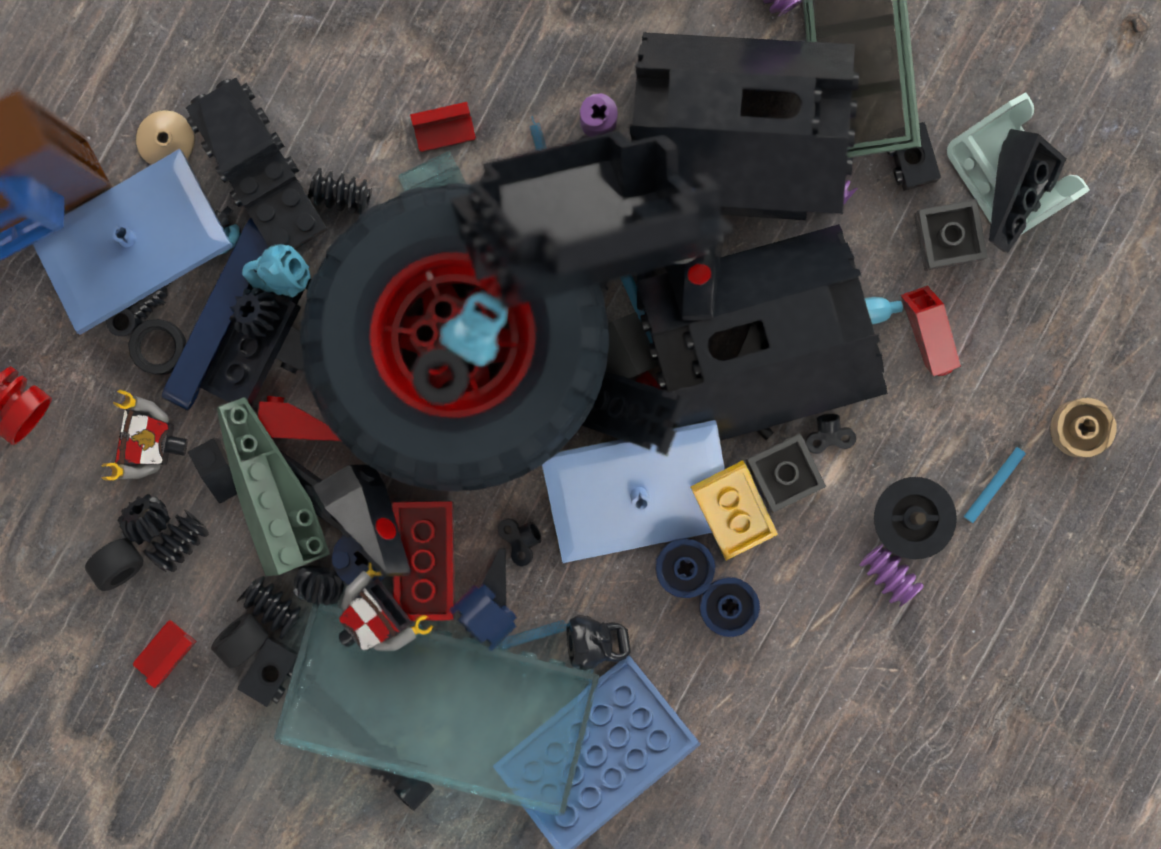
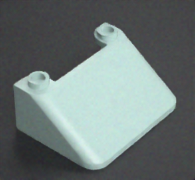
(977, 155)

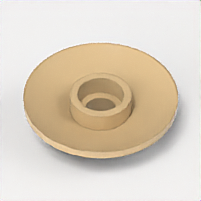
(178, 130)

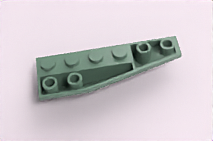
(269, 493)

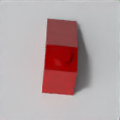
(291, 422)

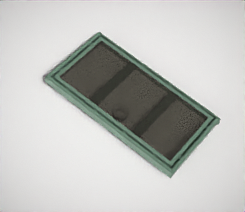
(883, 57)

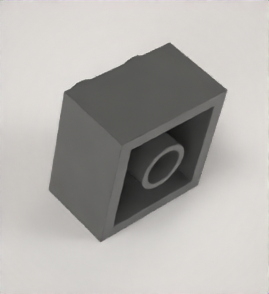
(950, 235)
(785, 473)

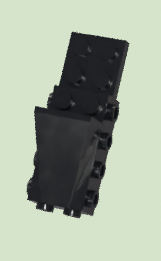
(254, 164)

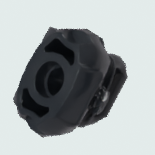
(591, 642)

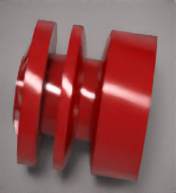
(19, 409)

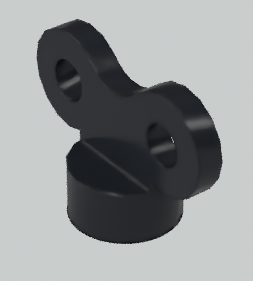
(830, 434)
(521, 539)

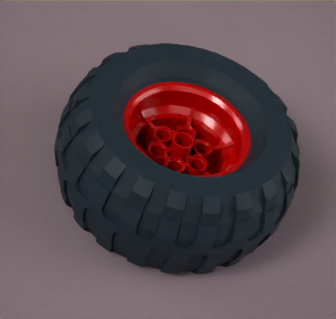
(367, 392)

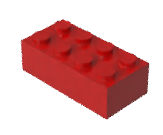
(429, 548)

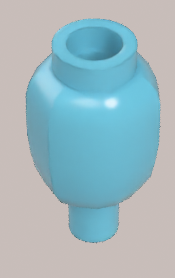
(881, 309)

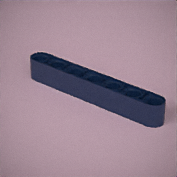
(213, 322)

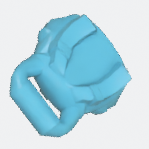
(280, 269)
(473, 333)

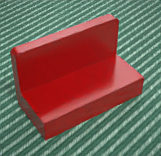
(443, 126)
(163, 653)

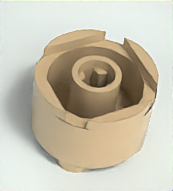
(1095, 416)

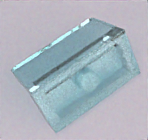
(435, 172)

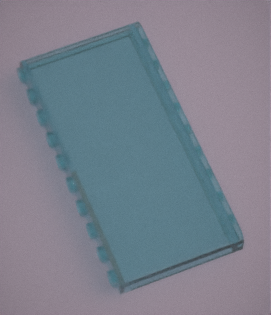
(441, 712)

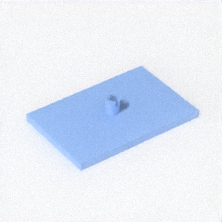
(630, 496)

